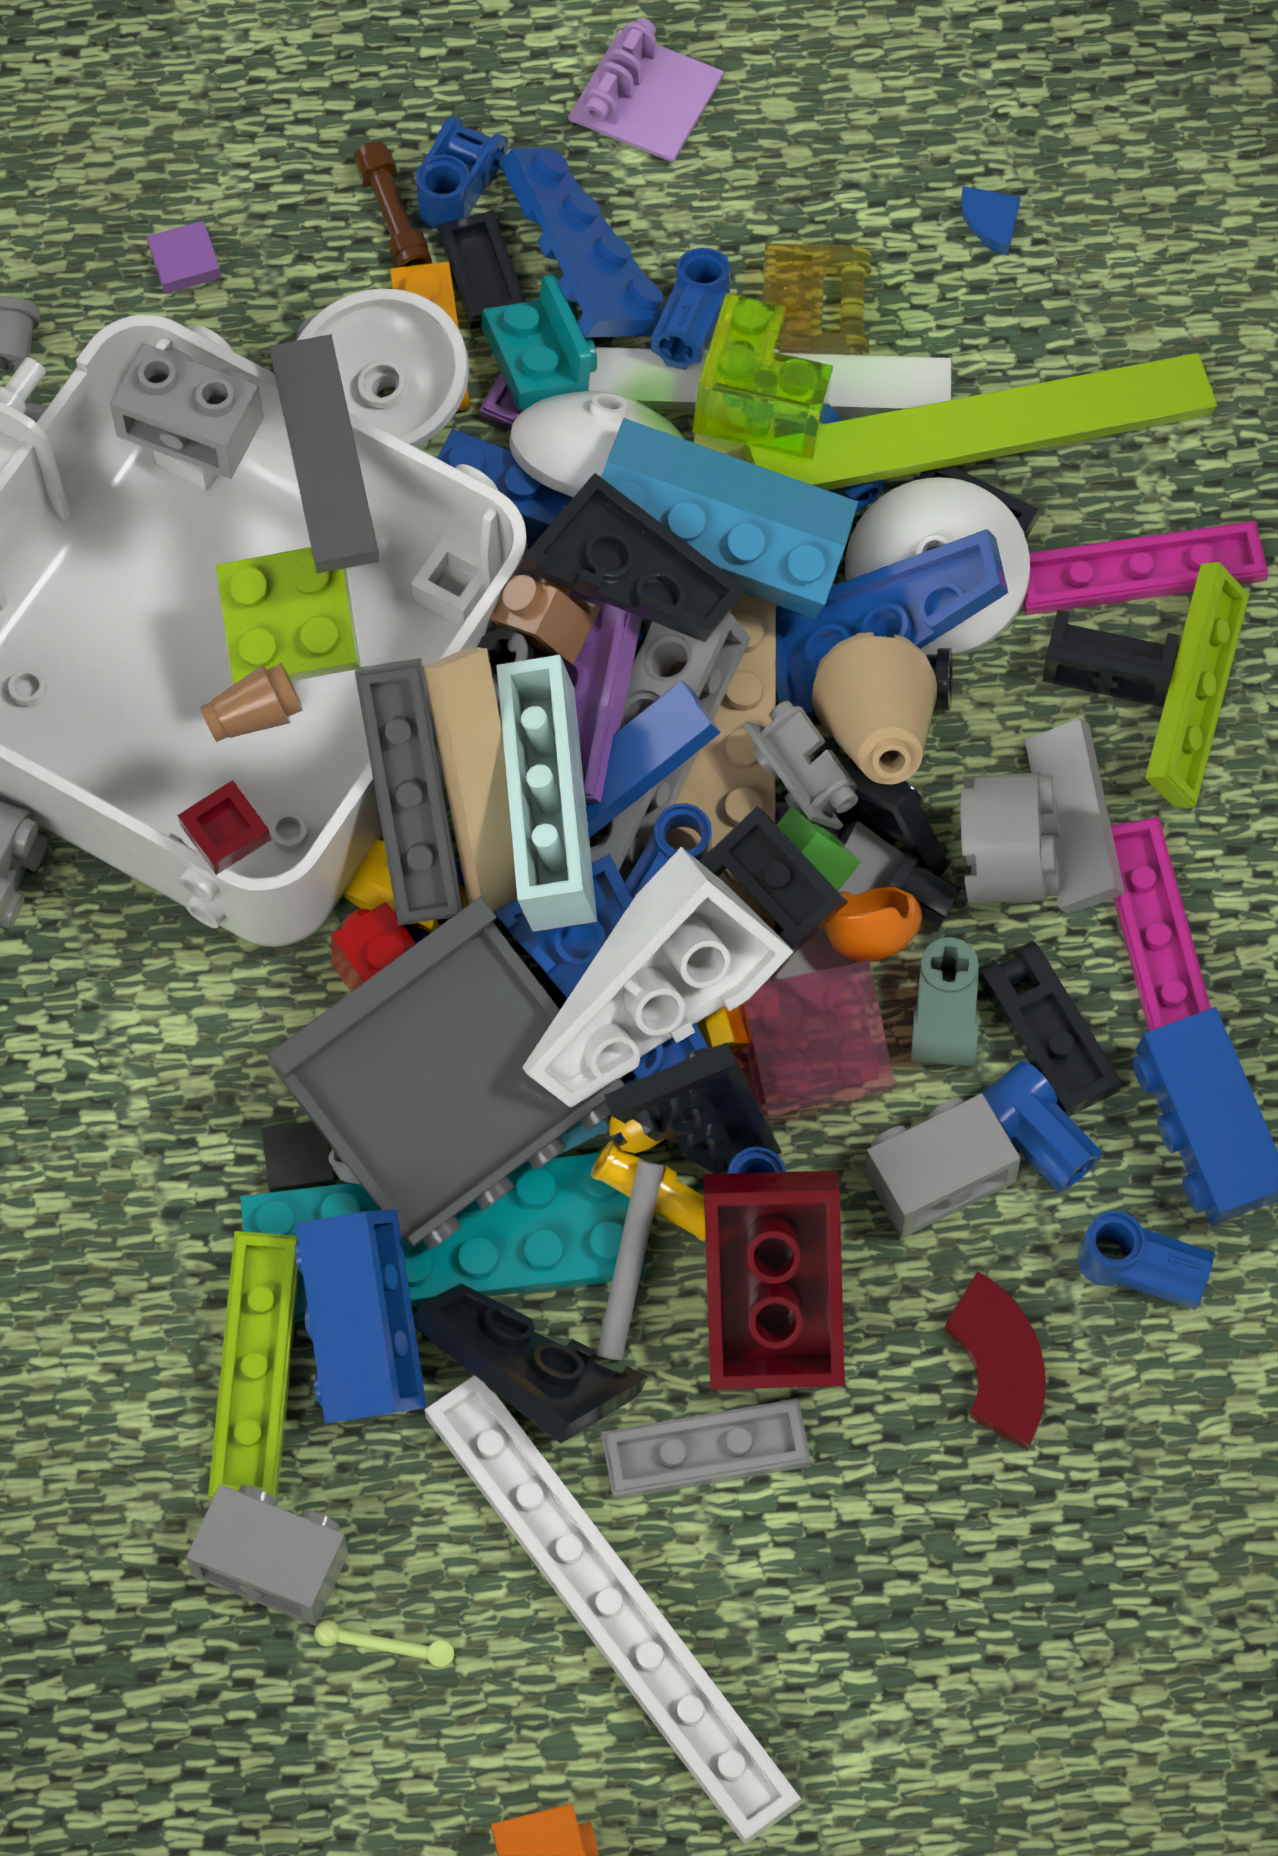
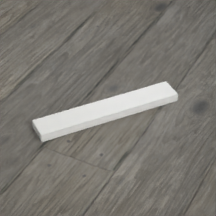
(858, 383)

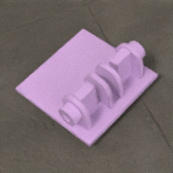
(646, 93)

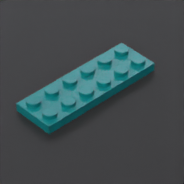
(539, 1236)

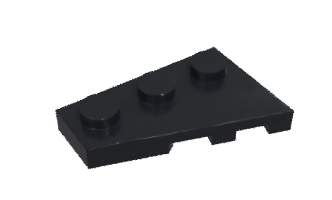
(632, 562)
(699, 1107)
(537, 1376)

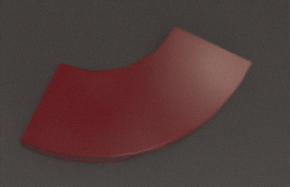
(1005, 1360)

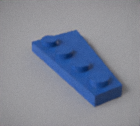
(594, 261)
(908, 599)
(569, 951)

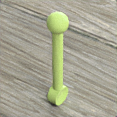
(439, 1653)

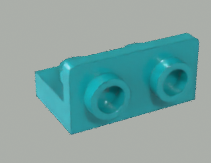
(540, 346)

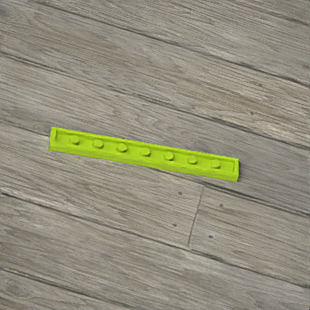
(999, 423)

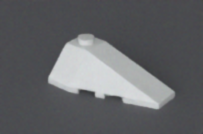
(666, 965)

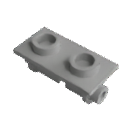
(784, 751)

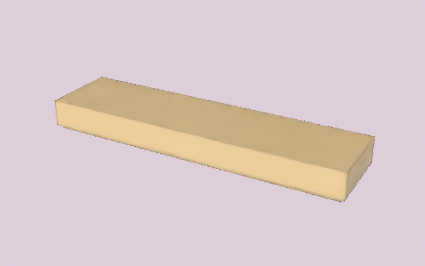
(474, 772)

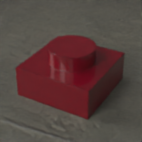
(224, 827)

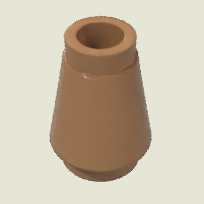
(253, 704)

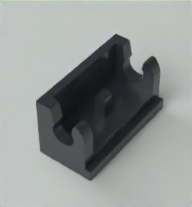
(1109, 662)

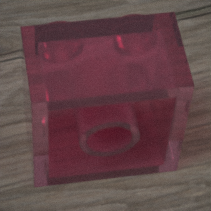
(816, 1039)

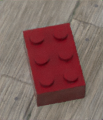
(774, 1279)

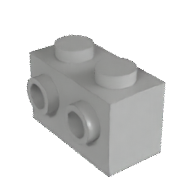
(187, 409)
(941, 1163)
(268, 1552)

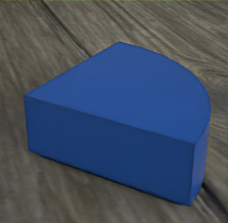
(990, 217)

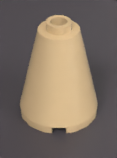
(877, 703)

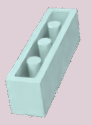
(546, 793)

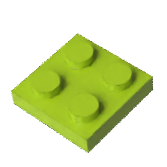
(287, 615)

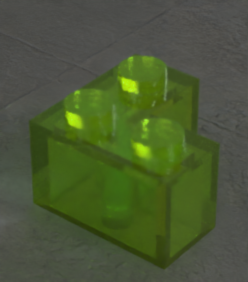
(753, 390)

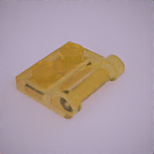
(796, 281)

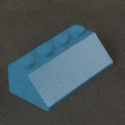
(749, 521)

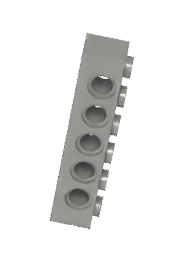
(709, 673)

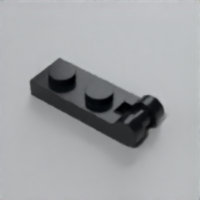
(1050, 1029)

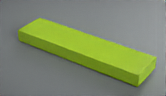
(1197, 686)
(255, 1363)

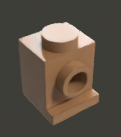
(546, 616)

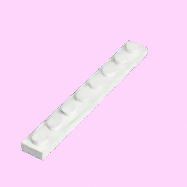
(613, 1610)

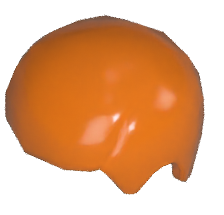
(874, 924)

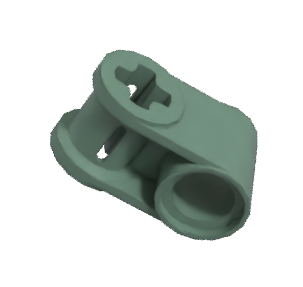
(946, 1011)

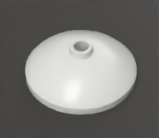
(401, 344)
(572, 435)
(929, 516)

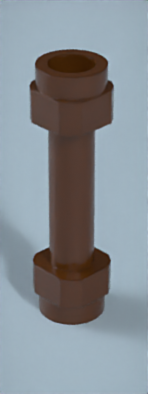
(378, 169)

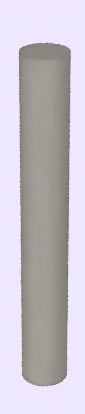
(630, 1260)

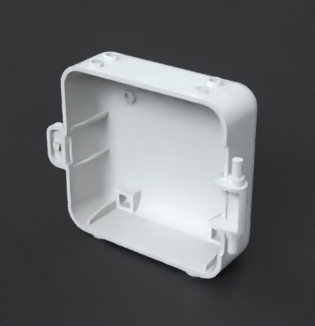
(124, 637)

